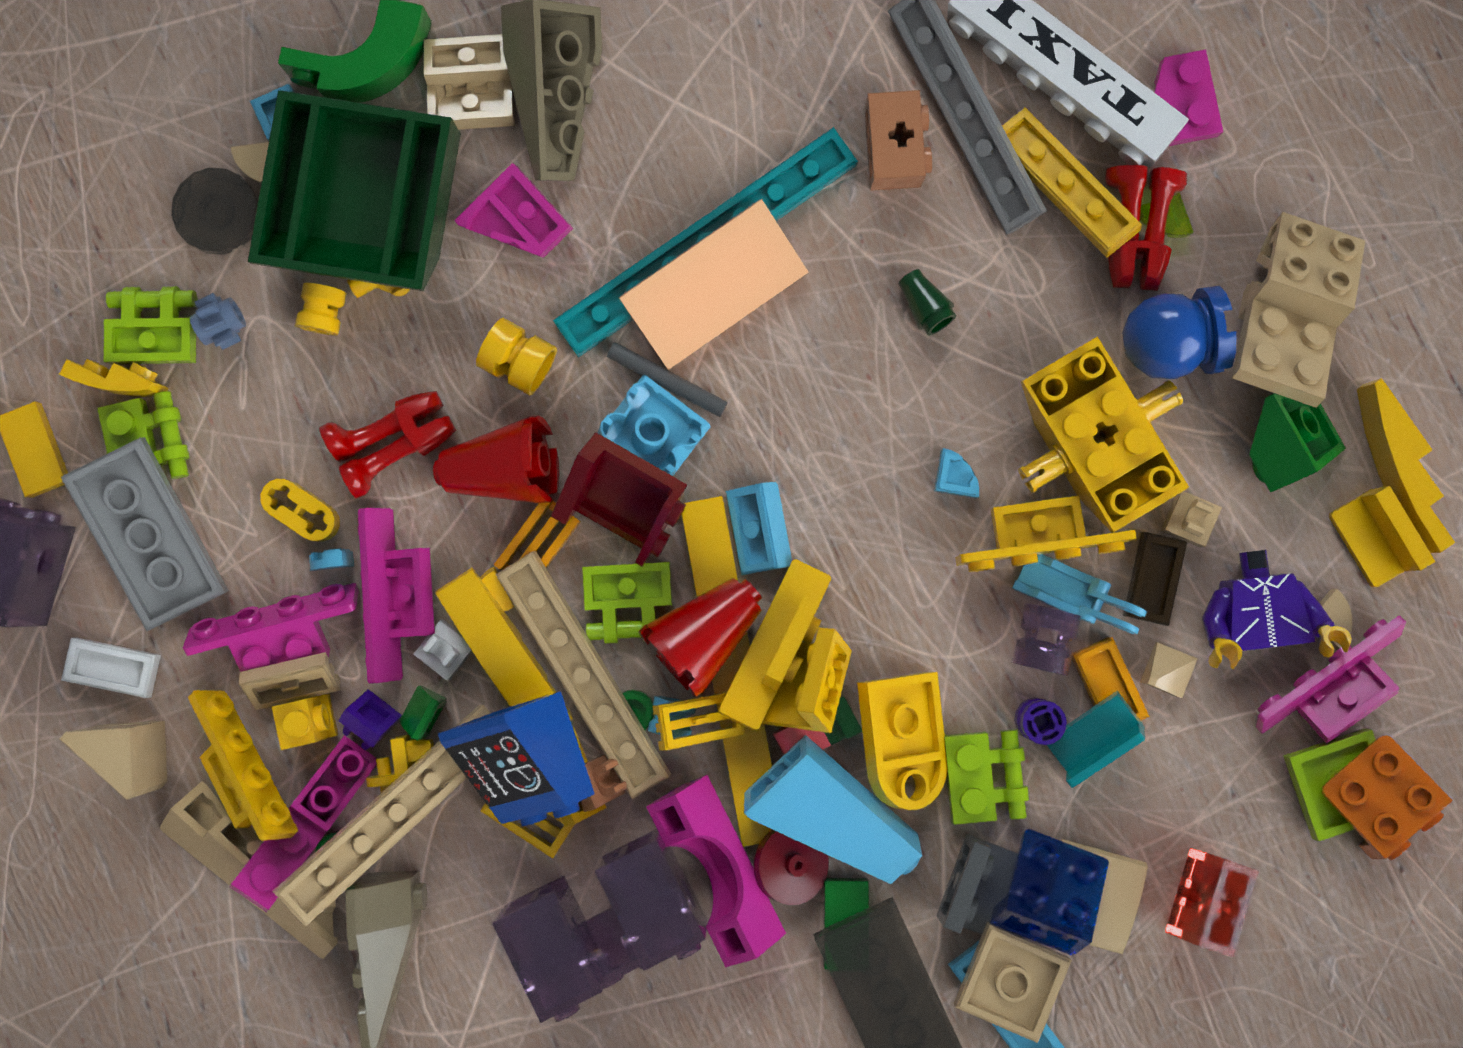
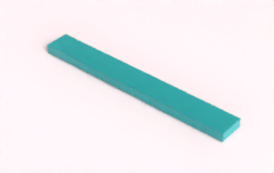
(781, 191)

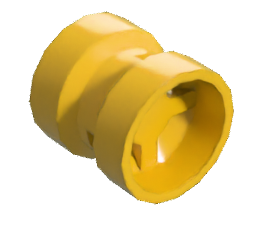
(320, 309)

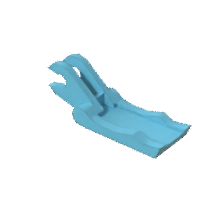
(1073, 592)

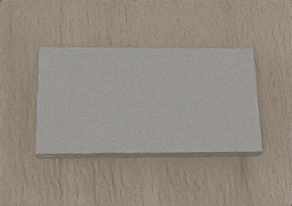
(144, 533)

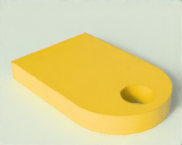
(904, 738)

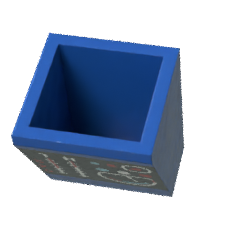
(523, 760)

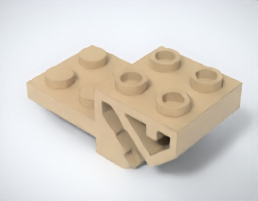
(1297, 308)

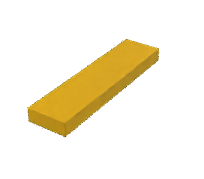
(1070, 185)

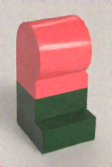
(844, 727)

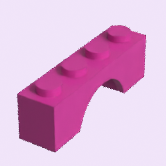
(741, 915)

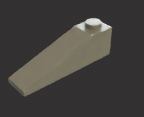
(550, 69)
(382, 925)

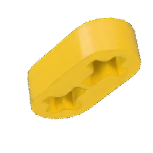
(294, 518)

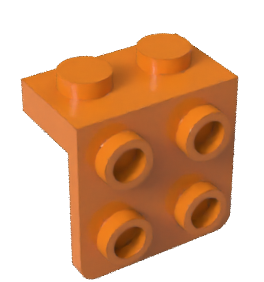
(1386, 798)

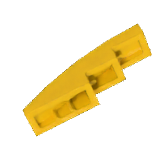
(1396, 454)
(494, 640)

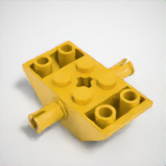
(1116, 476)

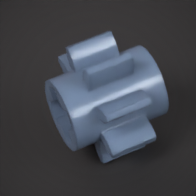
(217, 321)

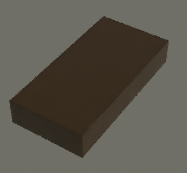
(1156, 577)

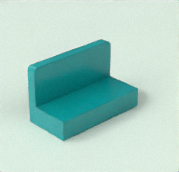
(1098, 738)

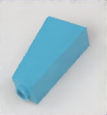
(832, 812)

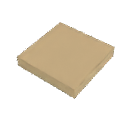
(1012, 982)

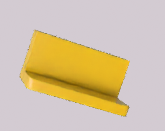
(1380, 536)

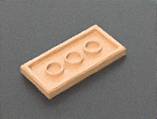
(713, 284)

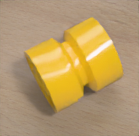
(512, 354)

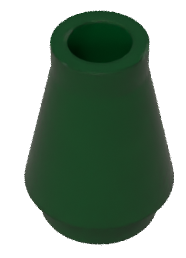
(927, 303)

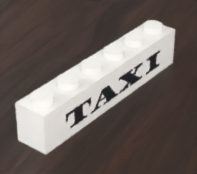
(1072, 74)

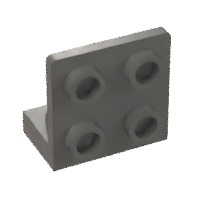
(976, 885)

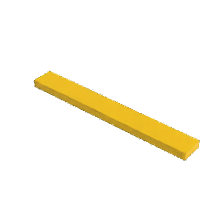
(712, 565)

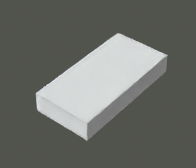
(111, 667)

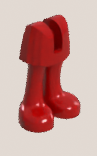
(1151, 251)
(347, 443)

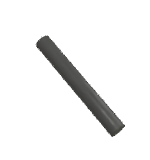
(667, 379)

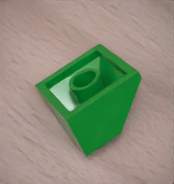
(1292, 442)

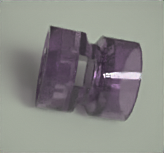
(1042, 654)

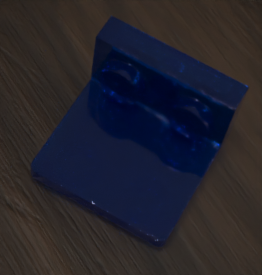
(1053, 893)

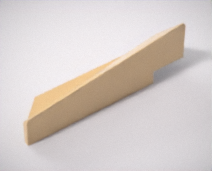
(207, 833)

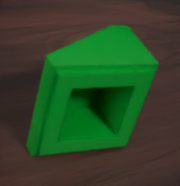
(422, 712)

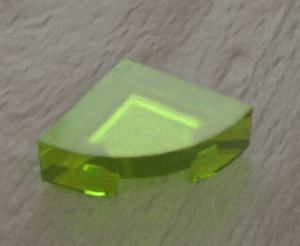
(1177, 222)

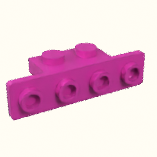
(394, 594)
(275, 631)
(1342, 690)

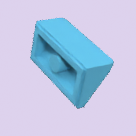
(759, 528)

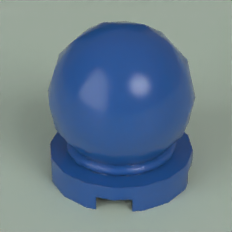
(1175, 334)

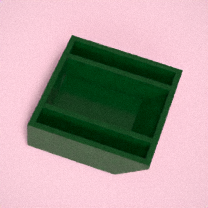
(354, 191)

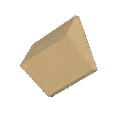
(124, 754)

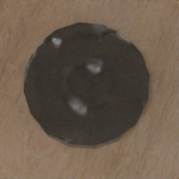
(214, 210)

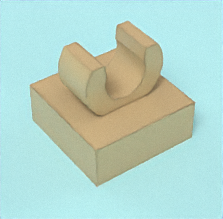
(1191, 519)

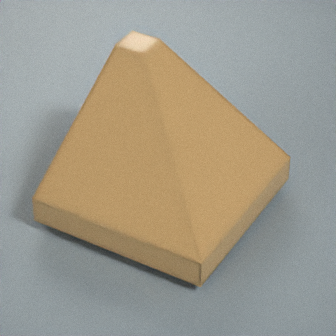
(1168, 670)

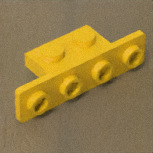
(1038, 529)
(775, 645)
(238, 769)

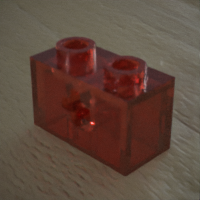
(1211, 902)

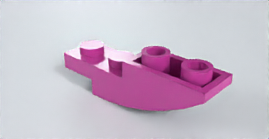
(313, 814)

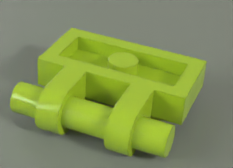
(149, 339)
(131, 420)
(624, 587)
(971, 778)

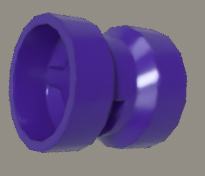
(1031, 717)

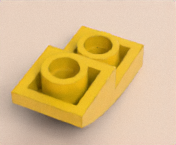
(134, 382)

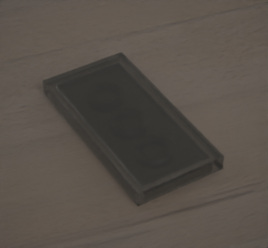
(885, 981)

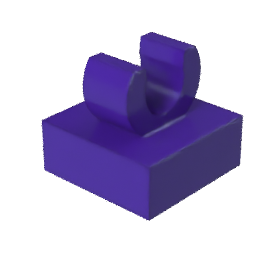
(369, 719)

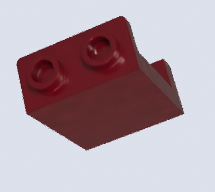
(622, 495)

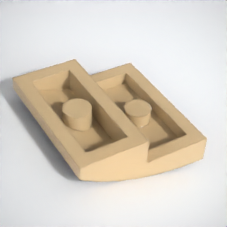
(469, 81)
(1119, 899)

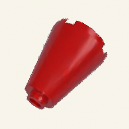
(503, 464)
(703, 632)

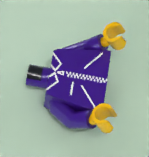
(1266, 613)

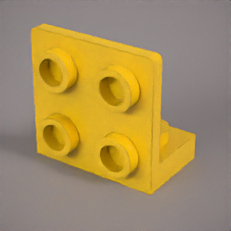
(816, 688)

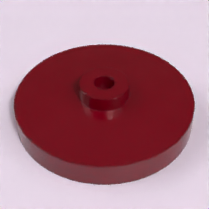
(789, 869)

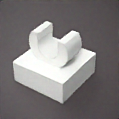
(444, 650)

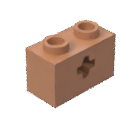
(897, 115)

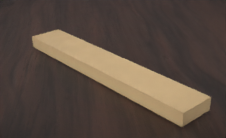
(583, 674)
(372, 832)

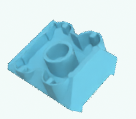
(654, 426)

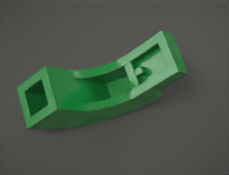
(373, 67)

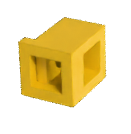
(304, 721)

